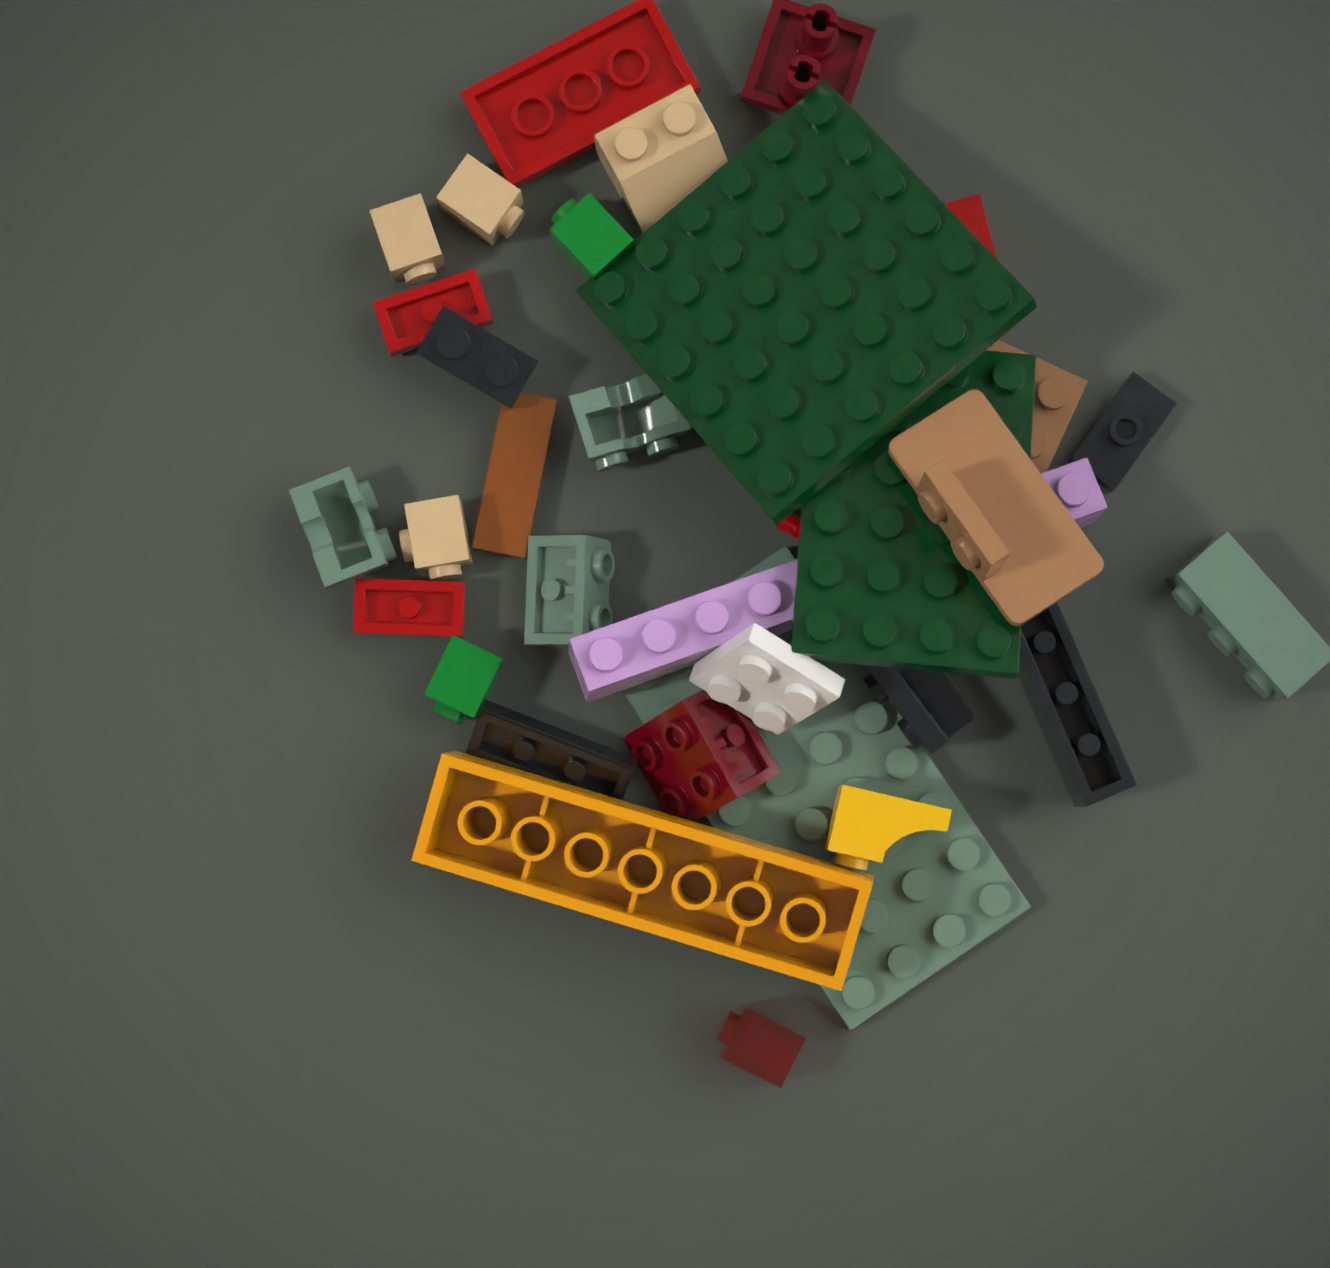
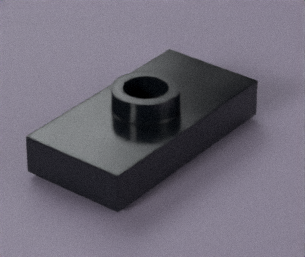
(1124, 430)

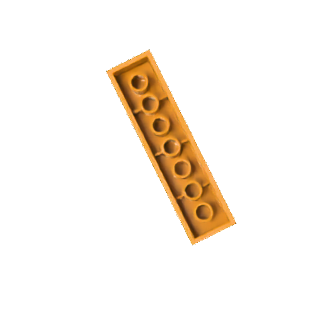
(643, 868)

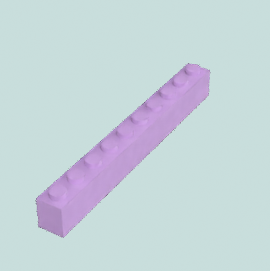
(697, 625)

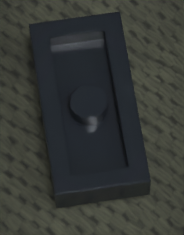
(477, 357)

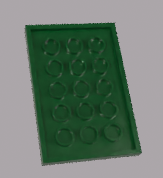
(883, 577)

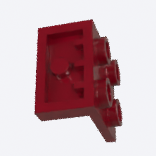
(700, 756)

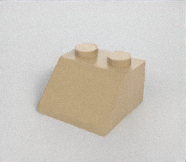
(660, 155)

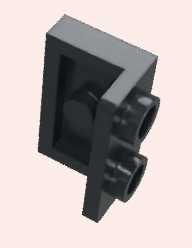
(926, 701)

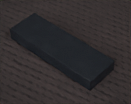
(549, 751)

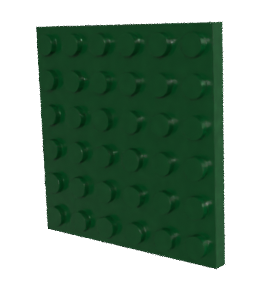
(805, 301)

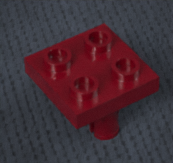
(800, 51)

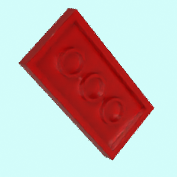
(568, 92)

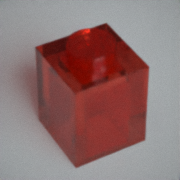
(759, 1044)

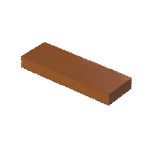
(515, 476)

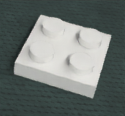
(766, 679)

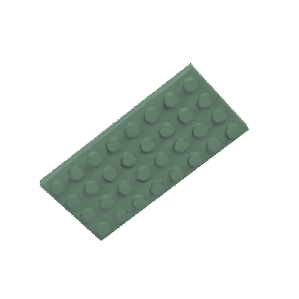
(934, 887)

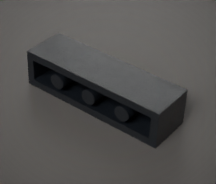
(1070, 711)

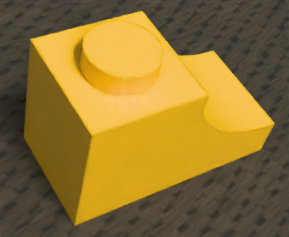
(870, 822)

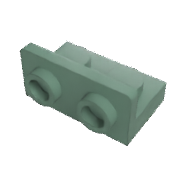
(567, 588)

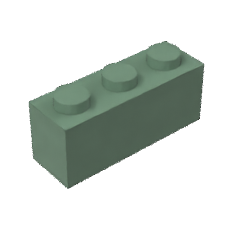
(1249, 618)

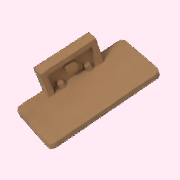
(995, 507)

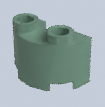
(626, 421)
(341, 527)

